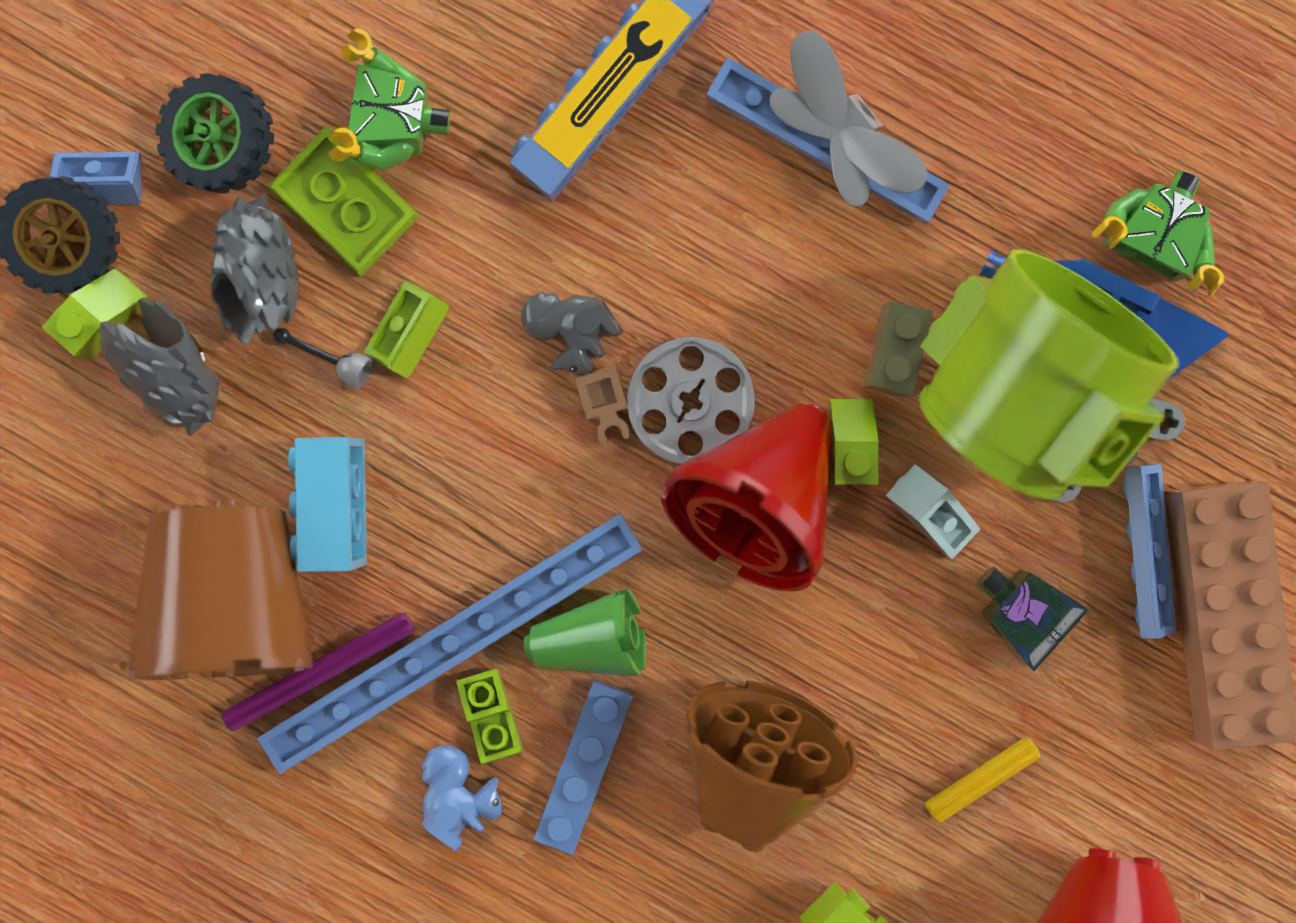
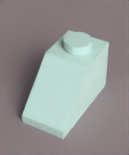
(933, 511)

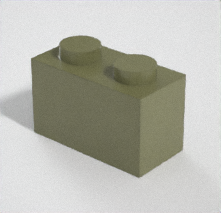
(897, 349)

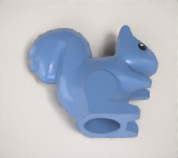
(448, 804)

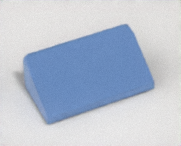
(109, 173)

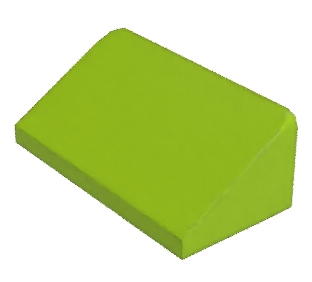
(406, 329)

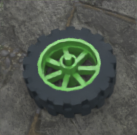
(185, 125)

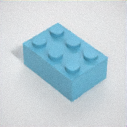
(328, 504)

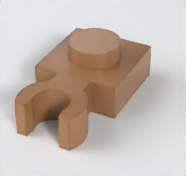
(603, 397)

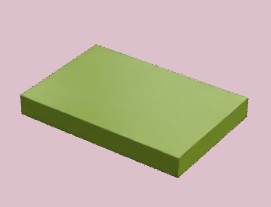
(343, 203)

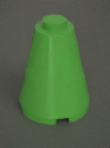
(592, 638)

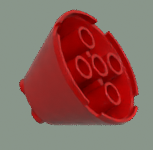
(1112, 892)

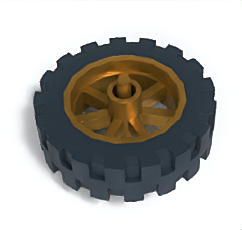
(86, 206)

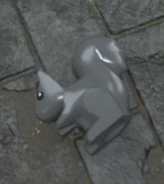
(578, 320)

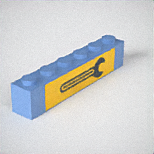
(604, 91)

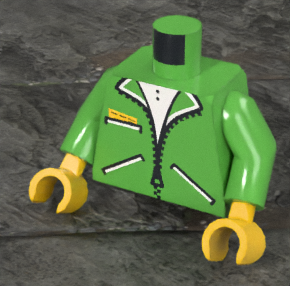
(386, 110)
(1165, 232)

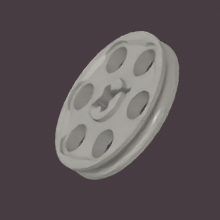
(680, 380)

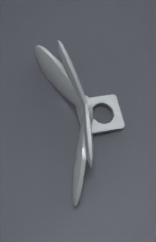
(848, 122)

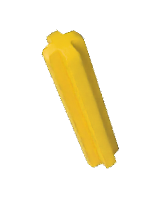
(982, 780)

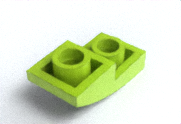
(490, 716)

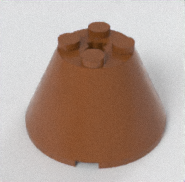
(763, 760)

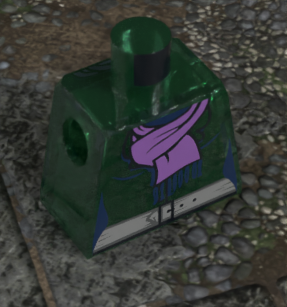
(1028, 614)

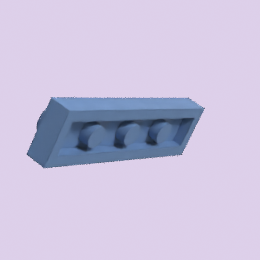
(1150, 551)
(583, 767)

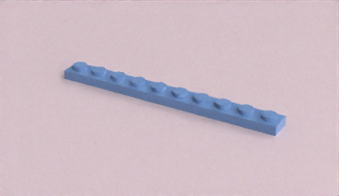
(450, 643)

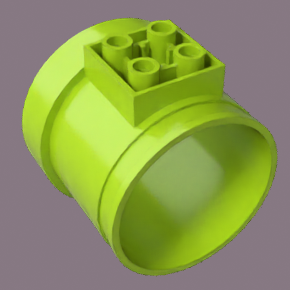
(1043, 377)

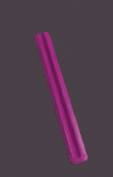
(323, 670)

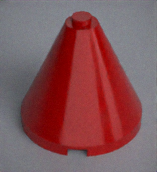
(759, 499)

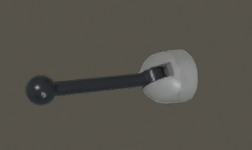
(351, 368)

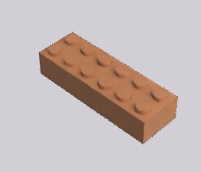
(1232, 615)

